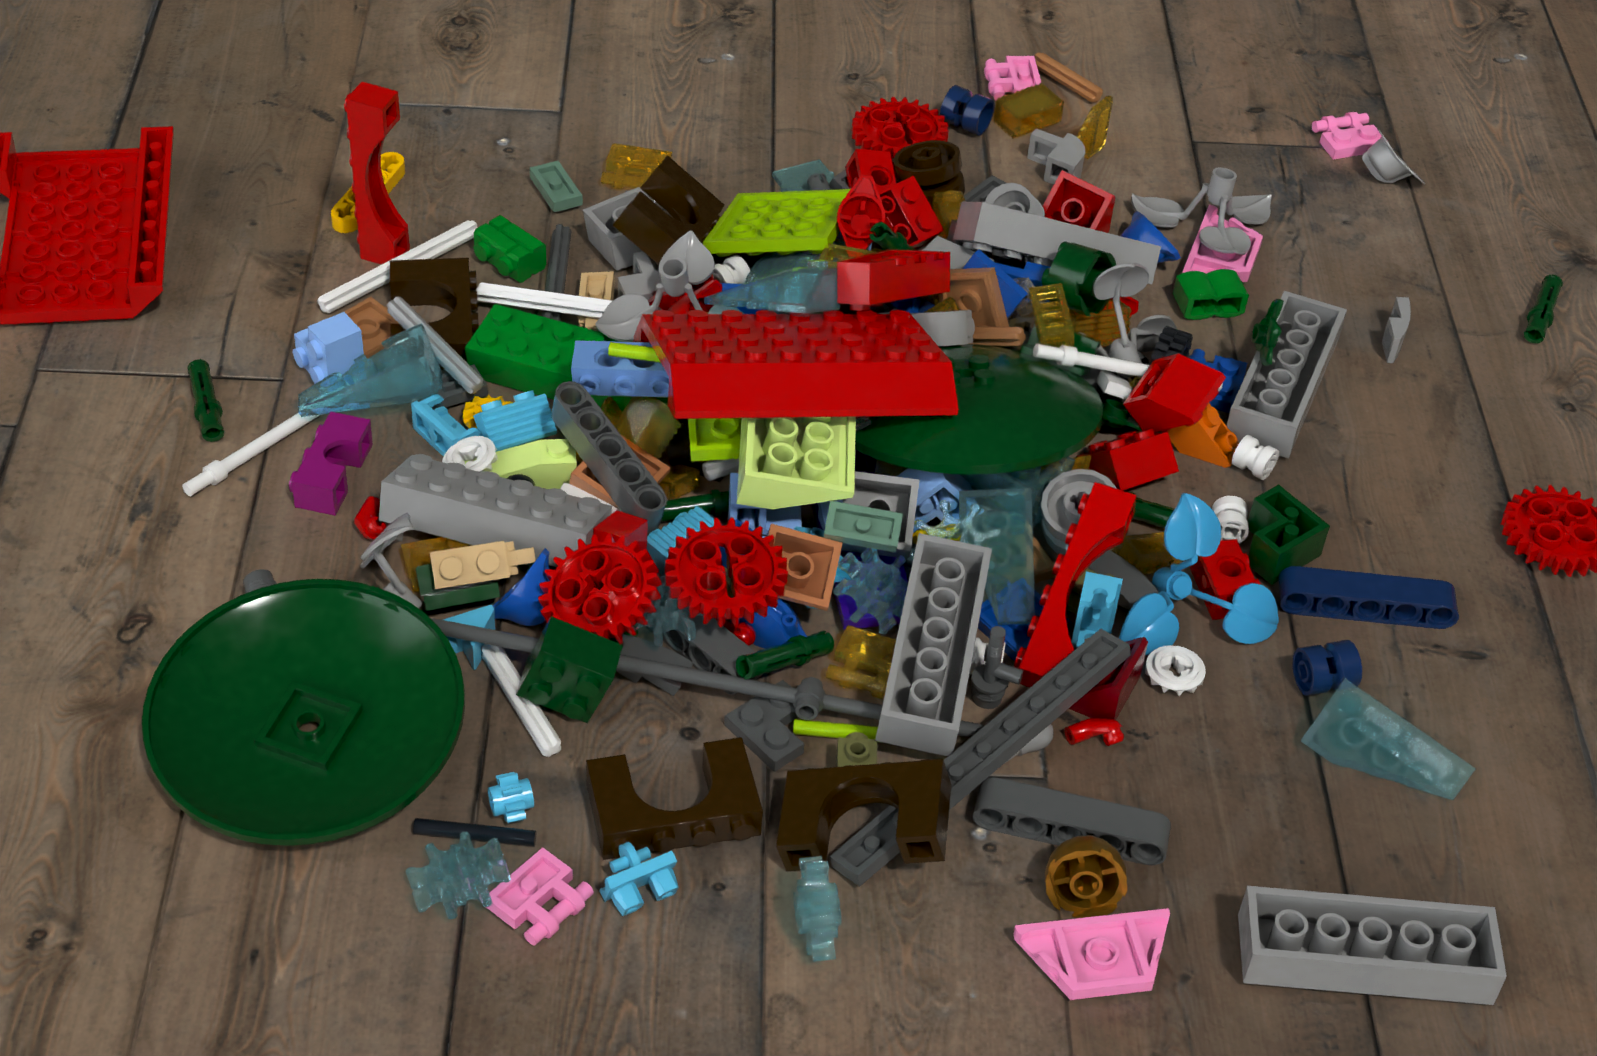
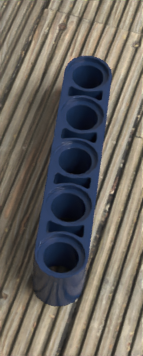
(1368, 597)

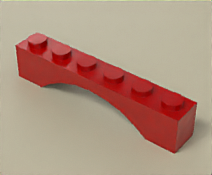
(381, 229)
(1102, 526)

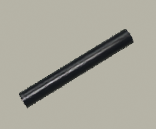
(476, 831)

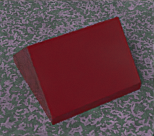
(1113, 691)

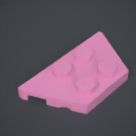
(1208, 260)
(1098, 952)

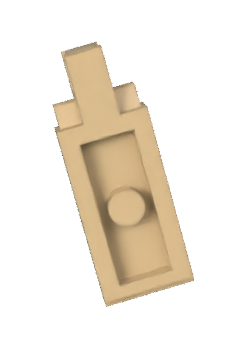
(595, 285)
(478, 563)

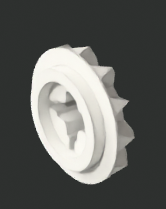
(471, 448)
(1185, 662)

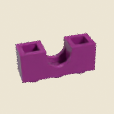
(322, 478)

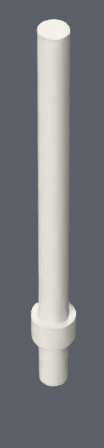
(1069, 356)
(218, 470)

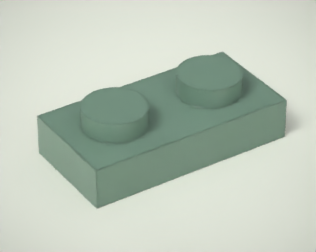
(556, 186)
(863, 526)

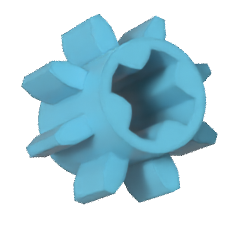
(511, 797)

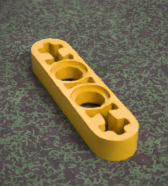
(340, 213)

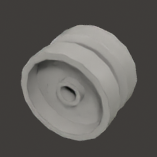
(1062, 501)

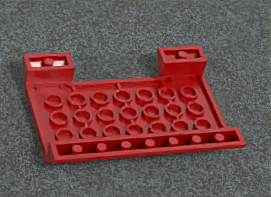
(84, 230)
(799, 364)

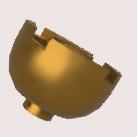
(1086, 877)

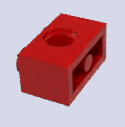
(871, 163)
(1222, 575)

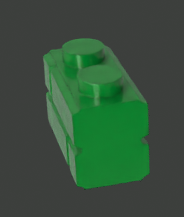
(509, 249)

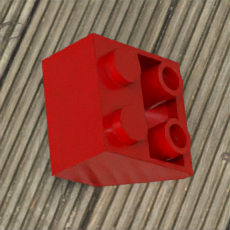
(910, 213)
(1173, 393)
(1133, 458)

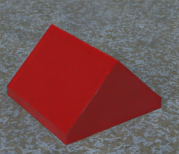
(1079, 203)

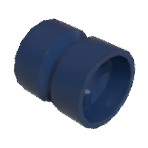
(967, 110)
(1323, 668)

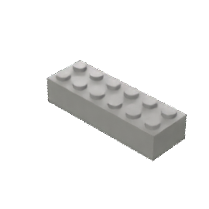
(1037, 238)
(1279, 396)
(487, 508)
(934, 645)
(1370, 945)

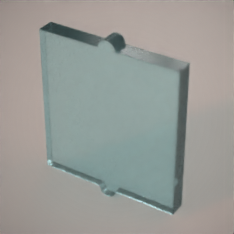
(796, 177)

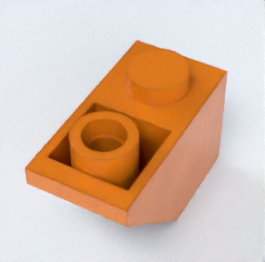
(1207, 439)

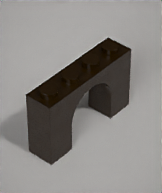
(682, 197)
(439, 284)
(822, 795)
(727, 812)

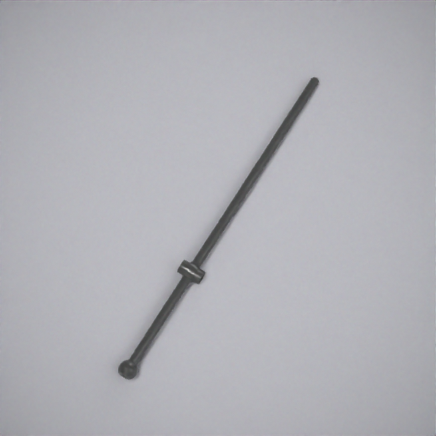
(807, 698)

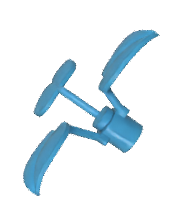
(1191, 533)

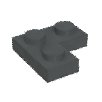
(764, 731)

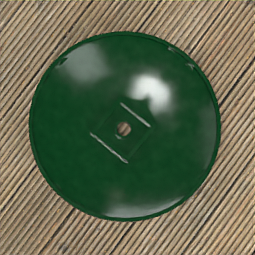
(1009, 417)
(292, 653)

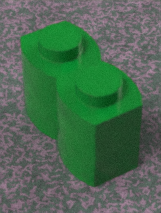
(1210, 294)

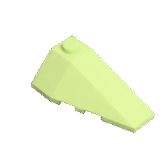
(544, 461)

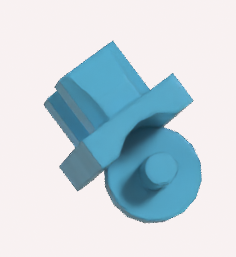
(624, 885)

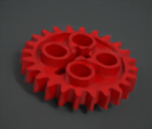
(897, 125)
(1553, 529)
(760, 566)
(602, 588)

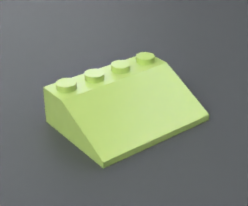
(796, 461)

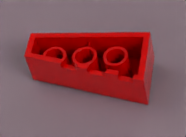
(891, 277)

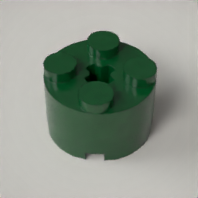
(1077, 270)

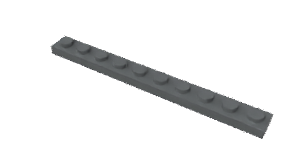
(992, 746)

